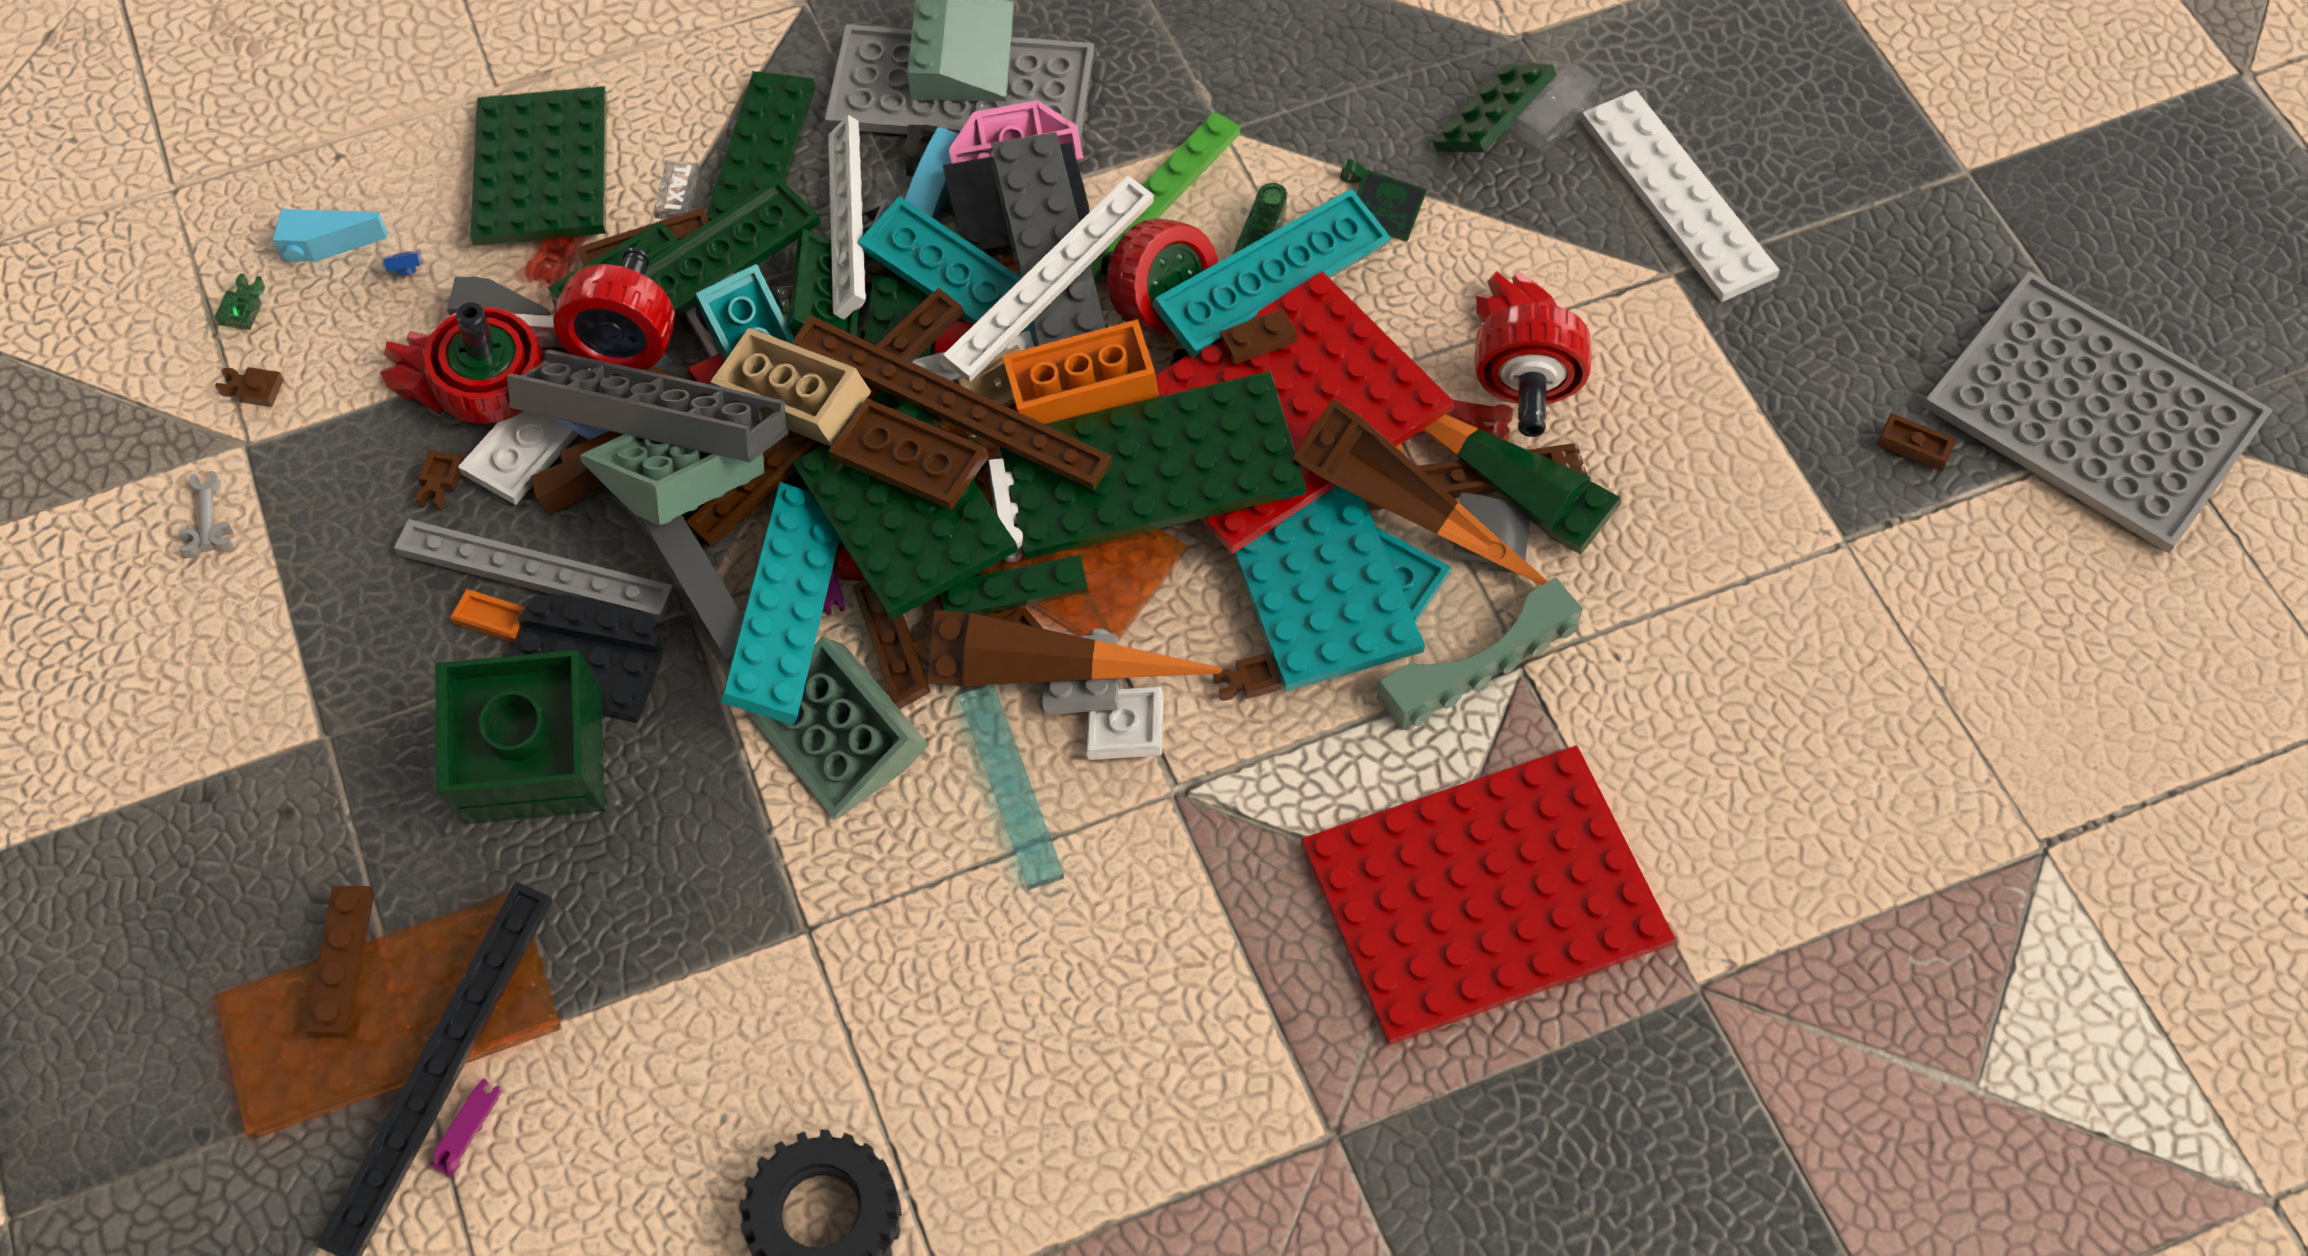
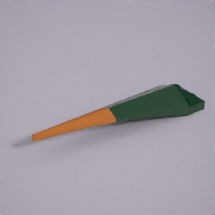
(1548, 493)

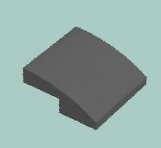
(1500, 518)

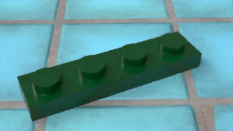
(652, 241)
(1017, 587)

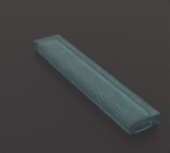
(1011, 787)

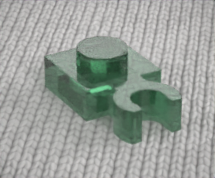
(241, 307)

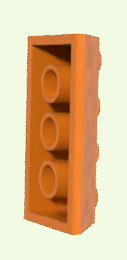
(1082, 374)

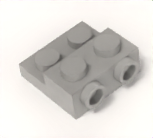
(1083, 695)

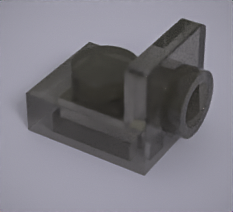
(916, 144)

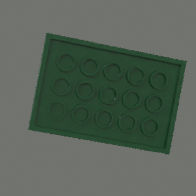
(539, 166)
(900, 540)

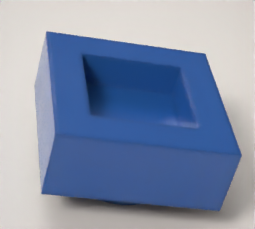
(404, 262)

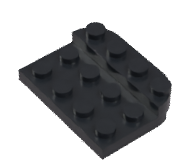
(613, 640)

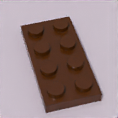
(908, 454)

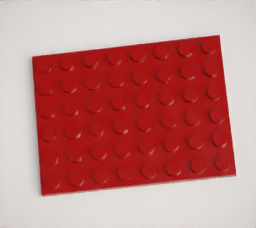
(1334, 357)
(1485, 894)

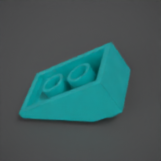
(741, 304)

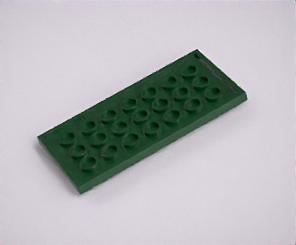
(1169, 466)

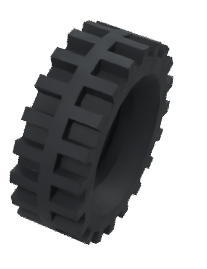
(821, 1156)

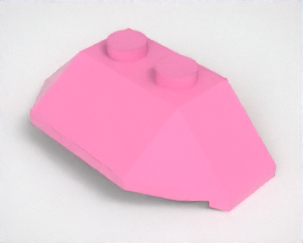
(1011, 123)

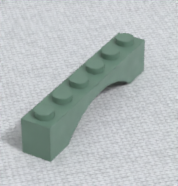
(1421, 689)

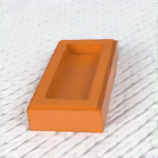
(488, 615)

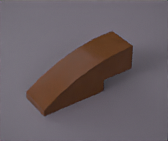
(570, 480)

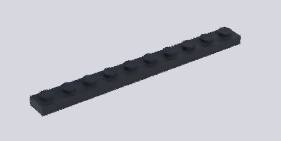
(435, 1073)

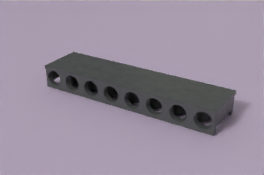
(650, 408)
(695, 584)

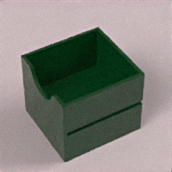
(519, 737)

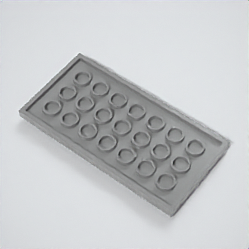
(875, 85)

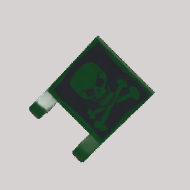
(1388, 199)

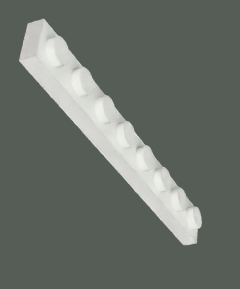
(846, 218)
(1048, 279)

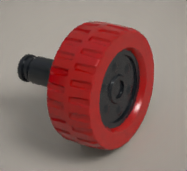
(615, 313)

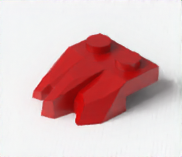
(1508, 294)
(408, 374)

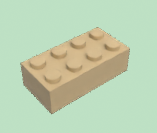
(816, 389)

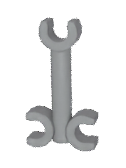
(209, 534)

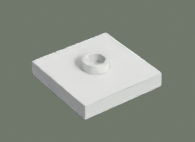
(1131, 729)

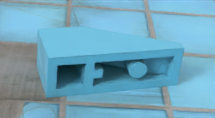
(325, 233)

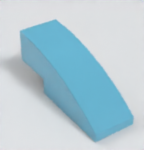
(928, 185)

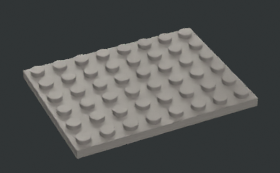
(2098, 410)

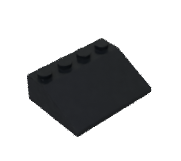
(978, 207)

